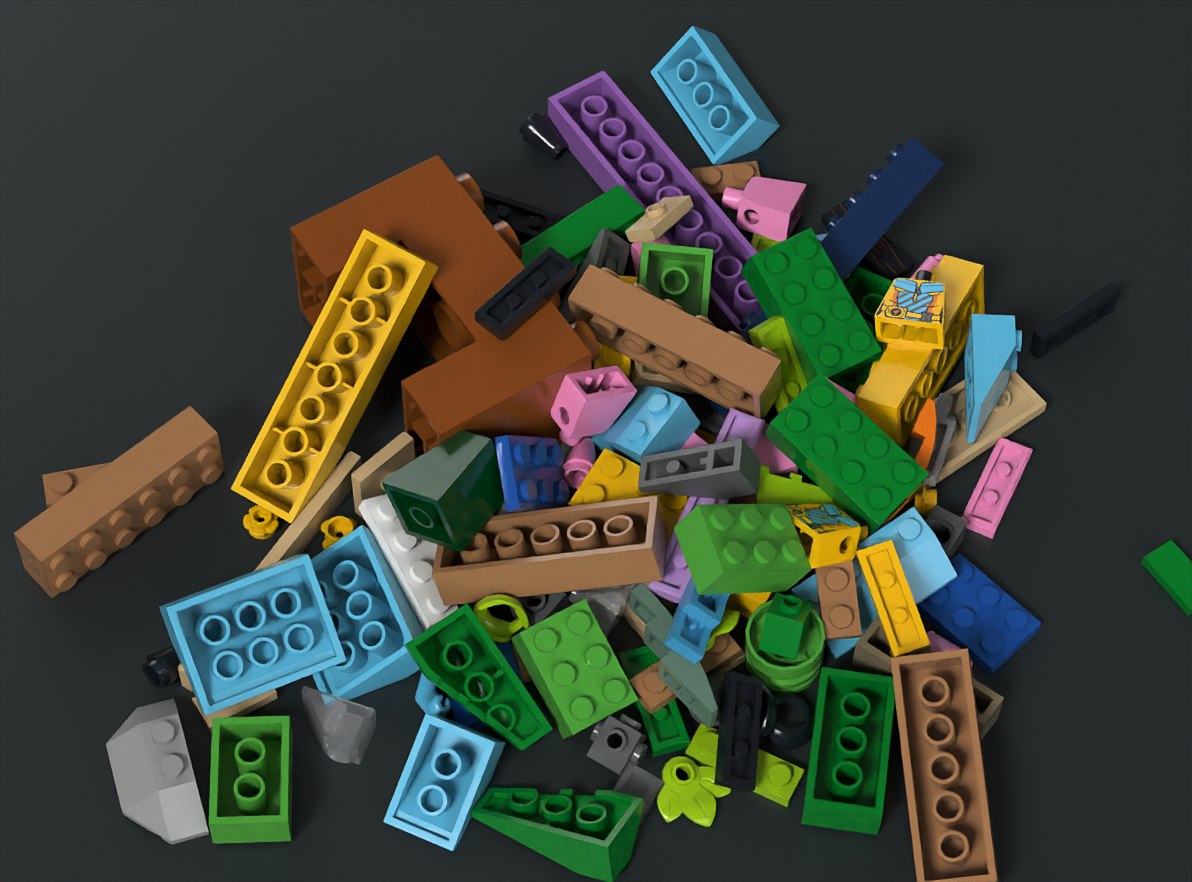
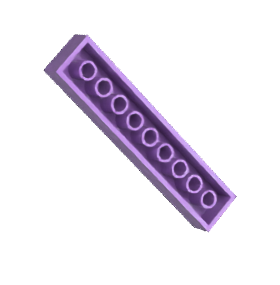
(624, 150)

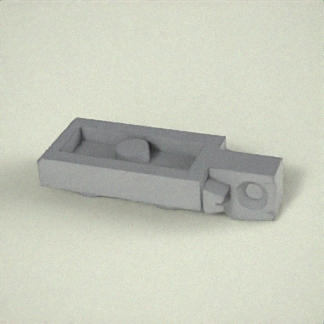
(944, 431)

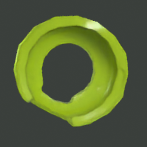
(499, 629)

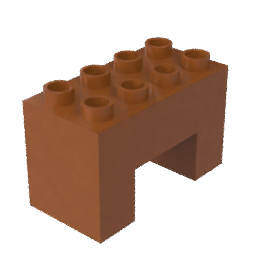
(476, 377)

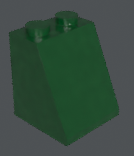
(448, 491)

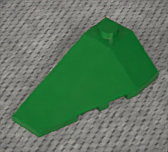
(473, 671)
(578, 831)

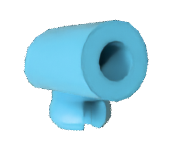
(429, 699)

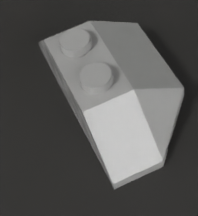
(156, 774)

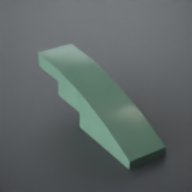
(676, 672)

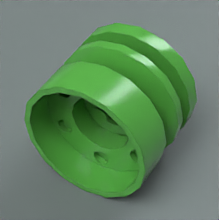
(779, 672)

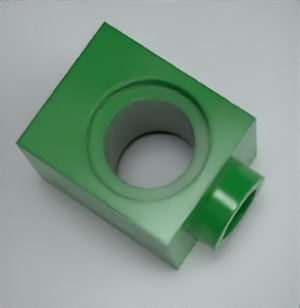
(785, 625)

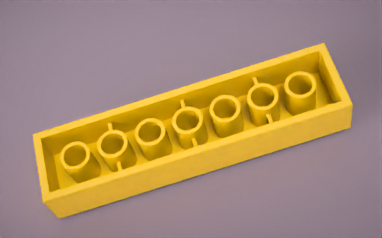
(334, 375)

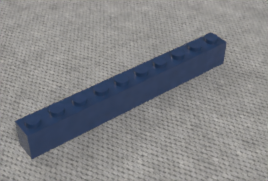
(867, 218)

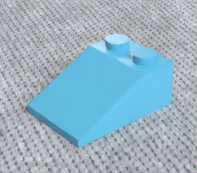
(987, 366)
(649, 425)
(443, 780)

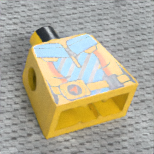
(913, 312)
(827, 533)

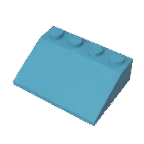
(368, 617)
(253, 633)

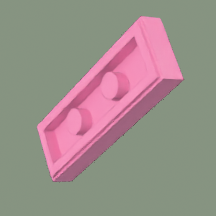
(996, 486)

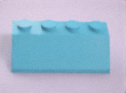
(713, 97)
(920, 557)

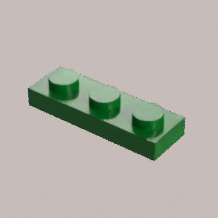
(665, 726)

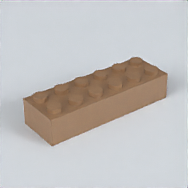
(676, 343)
(120, 502)
(557, 551)
(944, 767)

